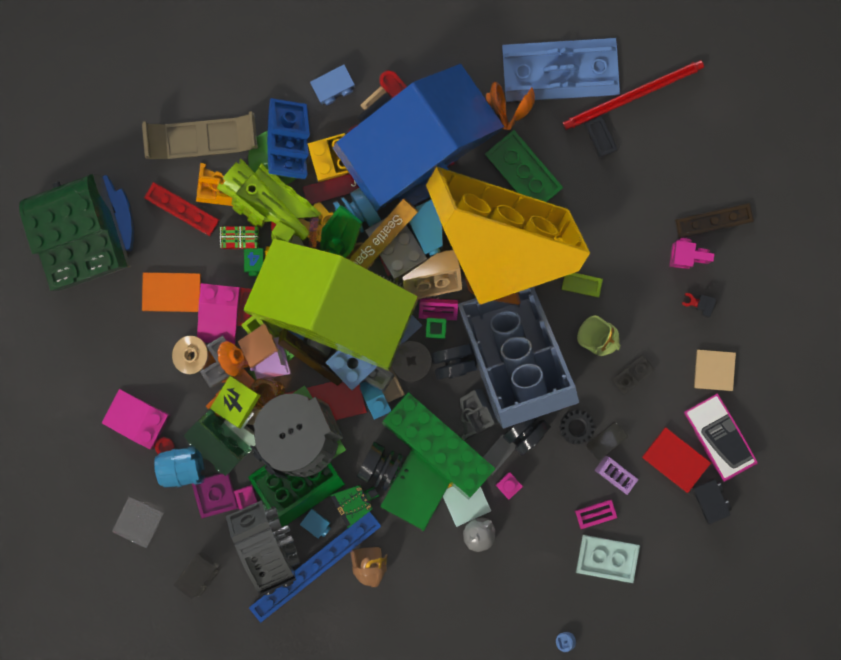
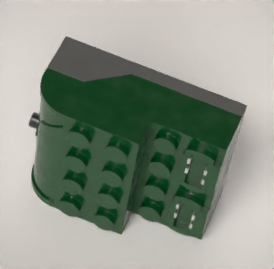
(74, 232)

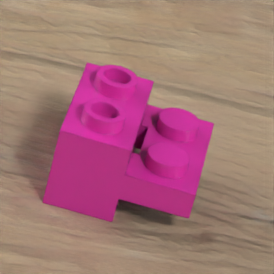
(684, 254)

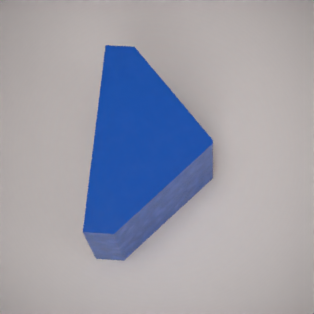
(415, 132)

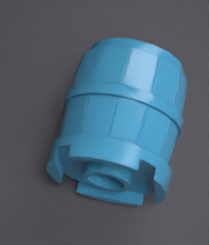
(179, 467)

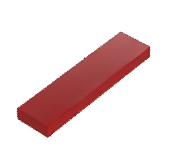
(181, 209)

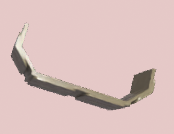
(200, 138)

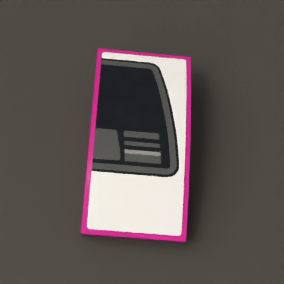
(720, 437)

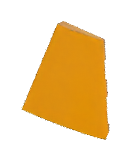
(207, 187)

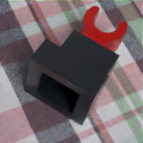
(703, 304)

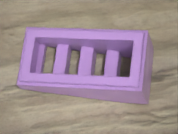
(605, 462)

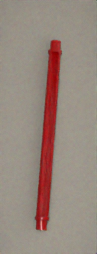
(633, 94)

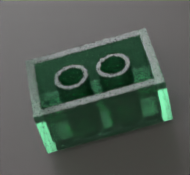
(217, 442)

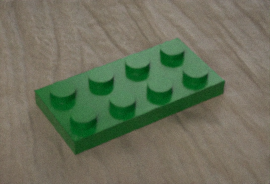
(523, 168)

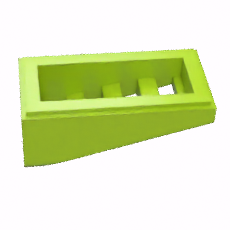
(282, 232)

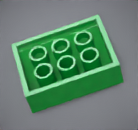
(296, 494)

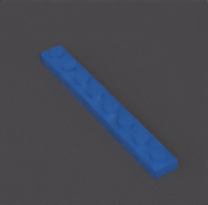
(317, 565)

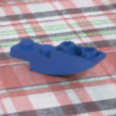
(123, 213)

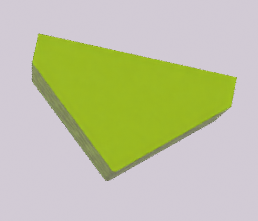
(331, 302)

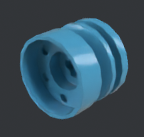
(360, 208)

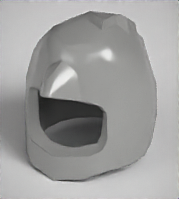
(479, 534)

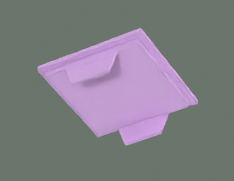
(273, 365)

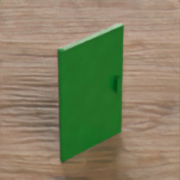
(415, 492)

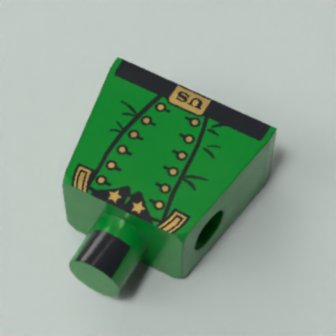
(354, 503)

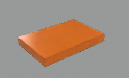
(171, 292)

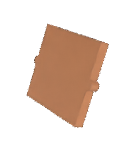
(258, 345)

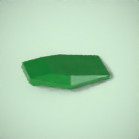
(340, 232)

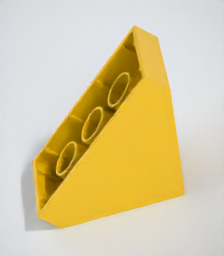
(504, 236)

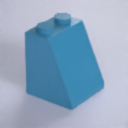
(427, 229)

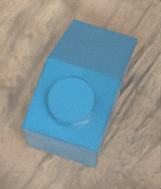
(375, 400)

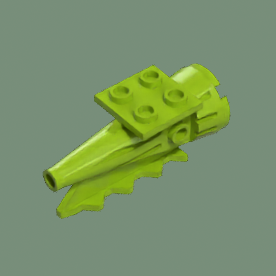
(270, 198)

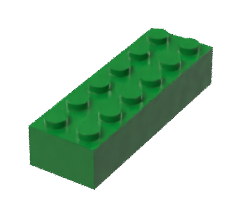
(438, 445)

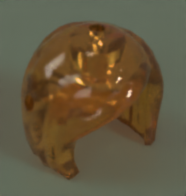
(267, 388)

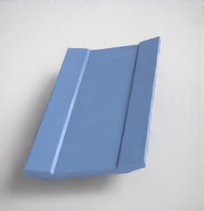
(561, 69)

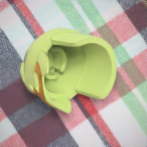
(598, 336)

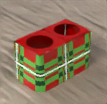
(239, 237)

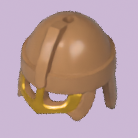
(369, 565)

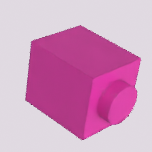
(508, 485)

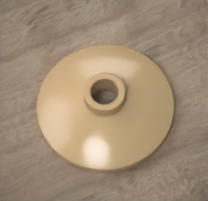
(182, 355)

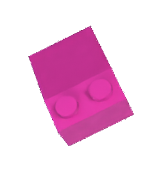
(218, 312)
(136, 419)

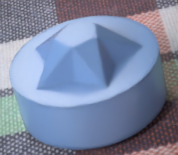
(565, 641)

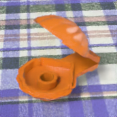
(497, 100)
(230, 359)

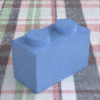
(333, 85)

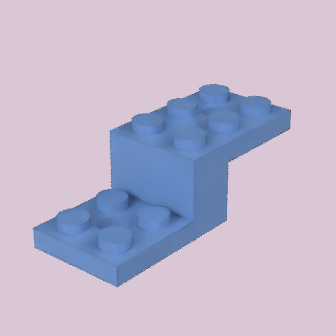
(354, 377)

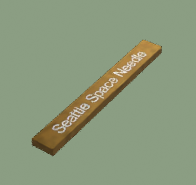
(384, 234)

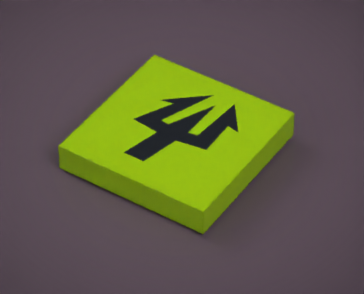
(235, 402)

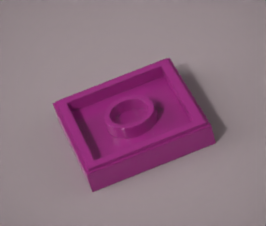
(215, 495)

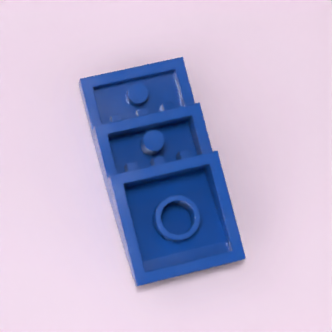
(287, 138)

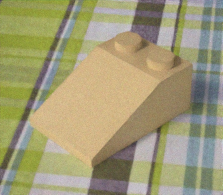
(435, 276)

